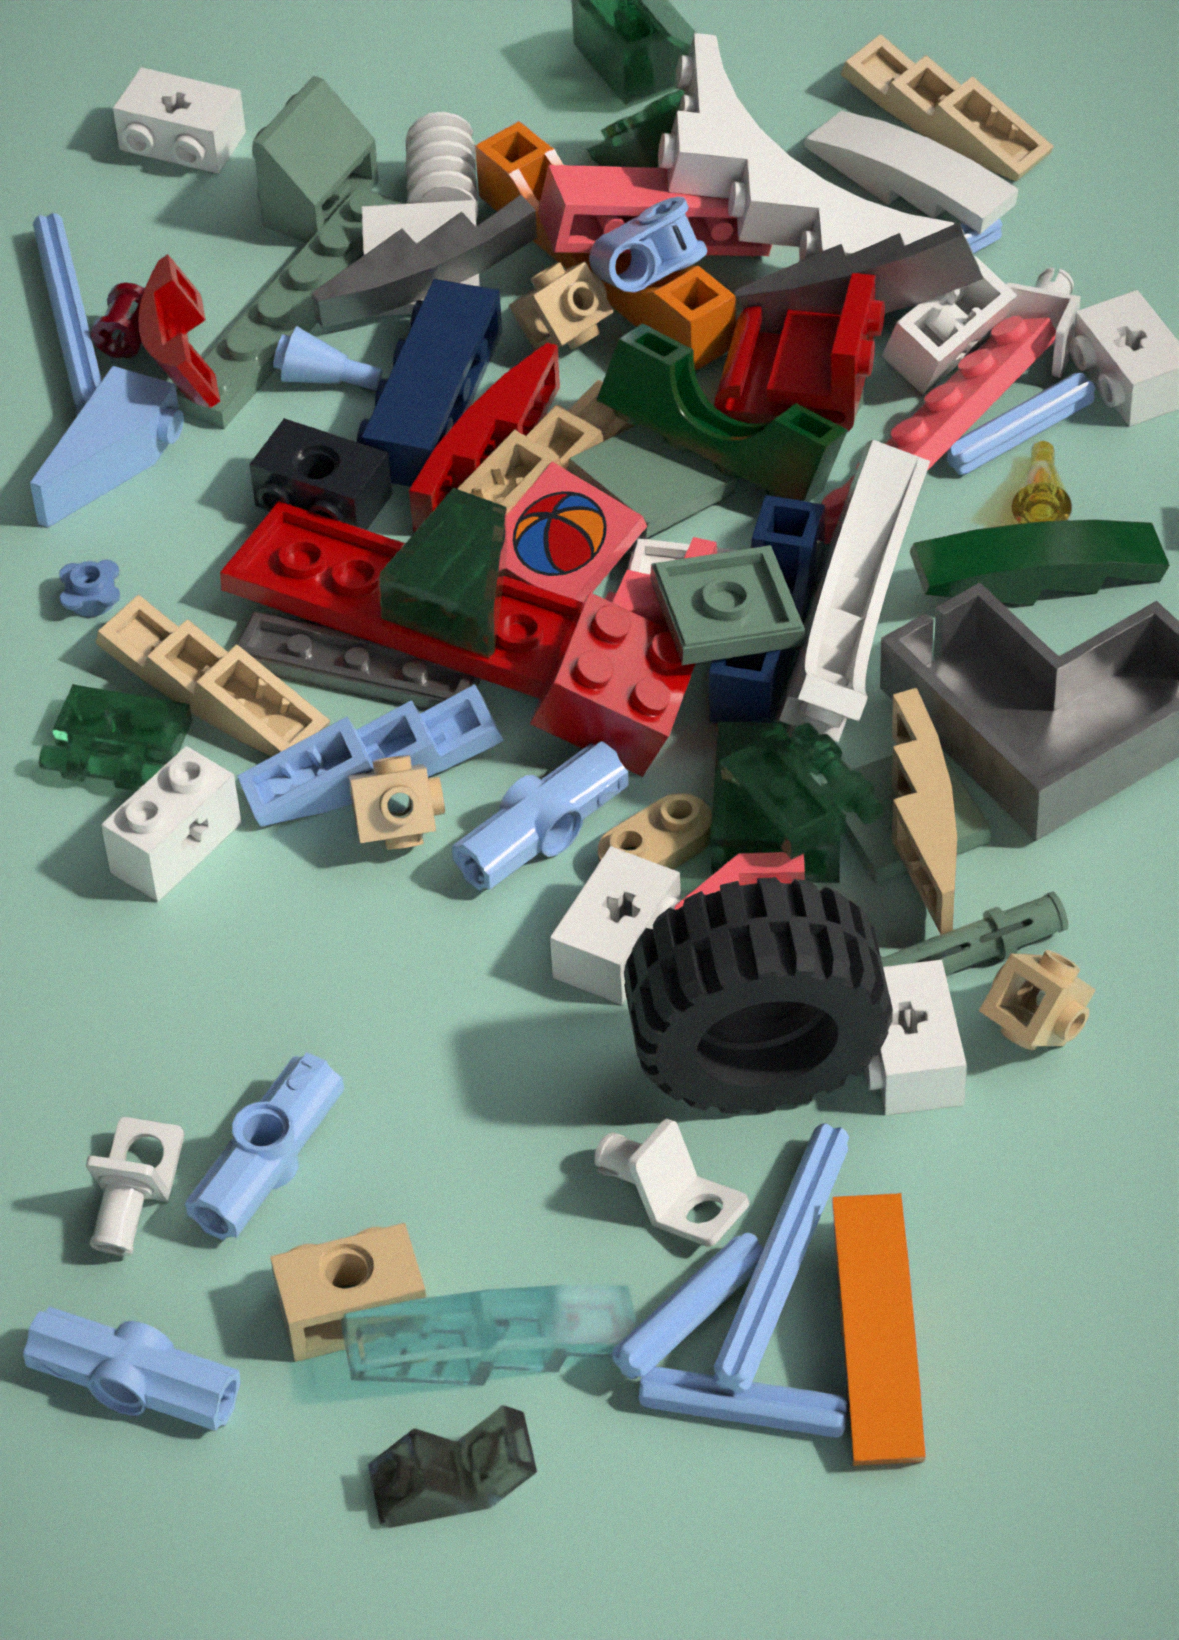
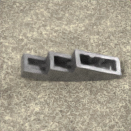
(402, 271)
(902, 278)

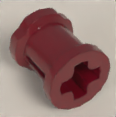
(118, 317)

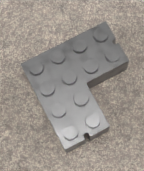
(1041, 726)

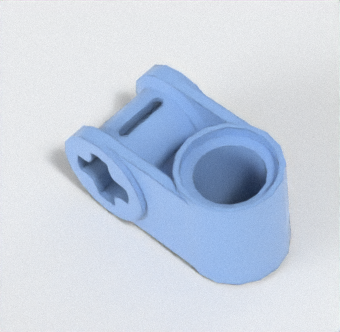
(658, 243)

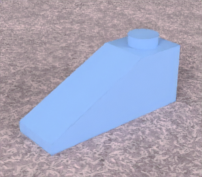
(108, 443)

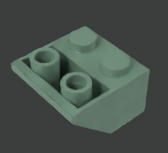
(311, 161)

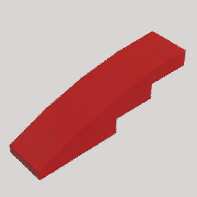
(510, 404)

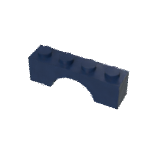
(753, 684)

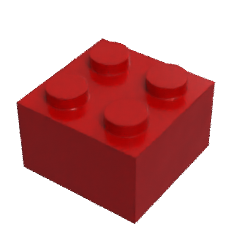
(614, 684)

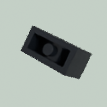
(321, 474)

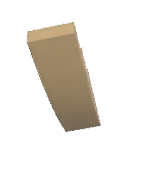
(940, 108)
(556, 438)
(219, 685)
(924, 808)

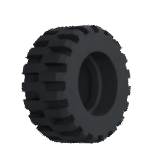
(757, 996)

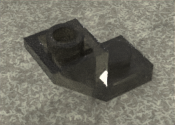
(439, 1478)

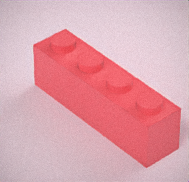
(593, 200)

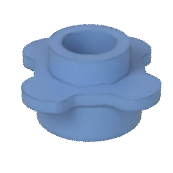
(89, 587)

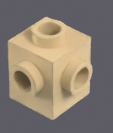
(562, 306)
(371, 796)
(1038, 1000)

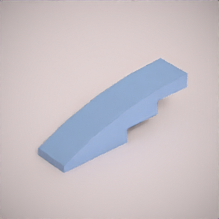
(315, 771)

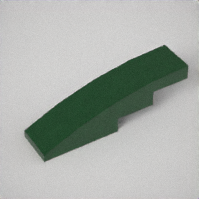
(1035, 556)

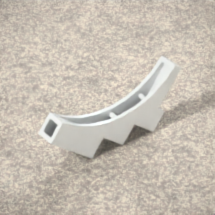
(776, 199)
(853, 580)

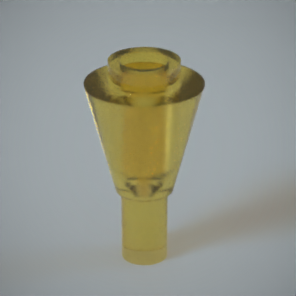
(1041, 490)

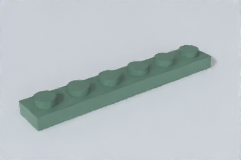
(248, 350)

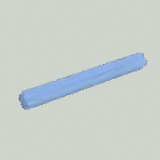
(67, 308)
(781, 1259)

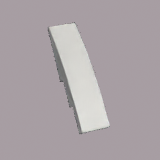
(908, 165)

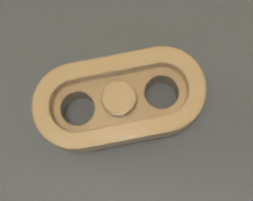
(663, 832)

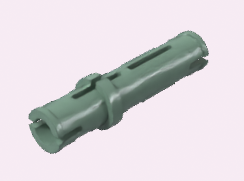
(1038, 918)

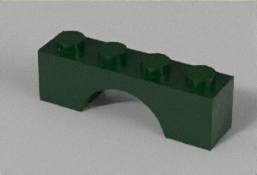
(656, 386)

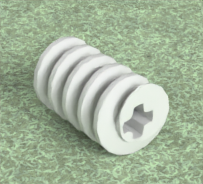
(440, 160)

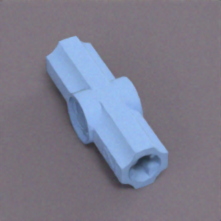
(540, 816)
(247, 1167)
(132, 1368)

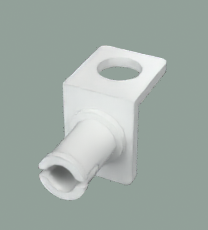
(1050, 301)
(129, 1183)
(669, 1183)

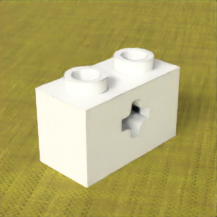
(179, 120)
(947, 329)
(1128, 356)
(171, 823)
(608, 919)
(923, 1053)

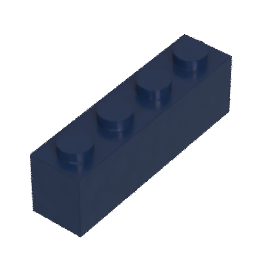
(433, 374)

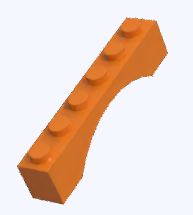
(681, 305)

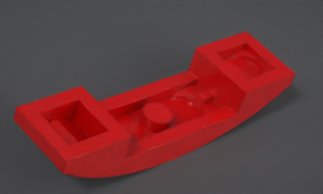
(166, 315)

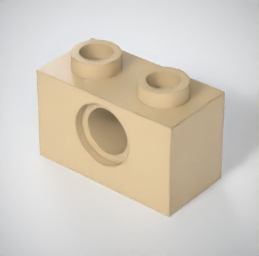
(312, 1276)

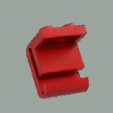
(812, 363)

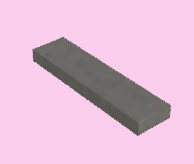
(348, 662)

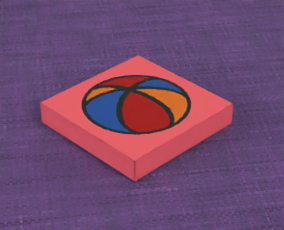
(567, 534)

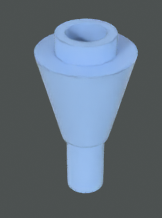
(311, 360)

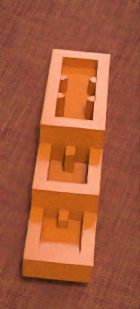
(878, 1330)

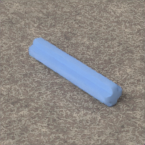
(1020, 423)
(688, 1307)
(758, 1405)

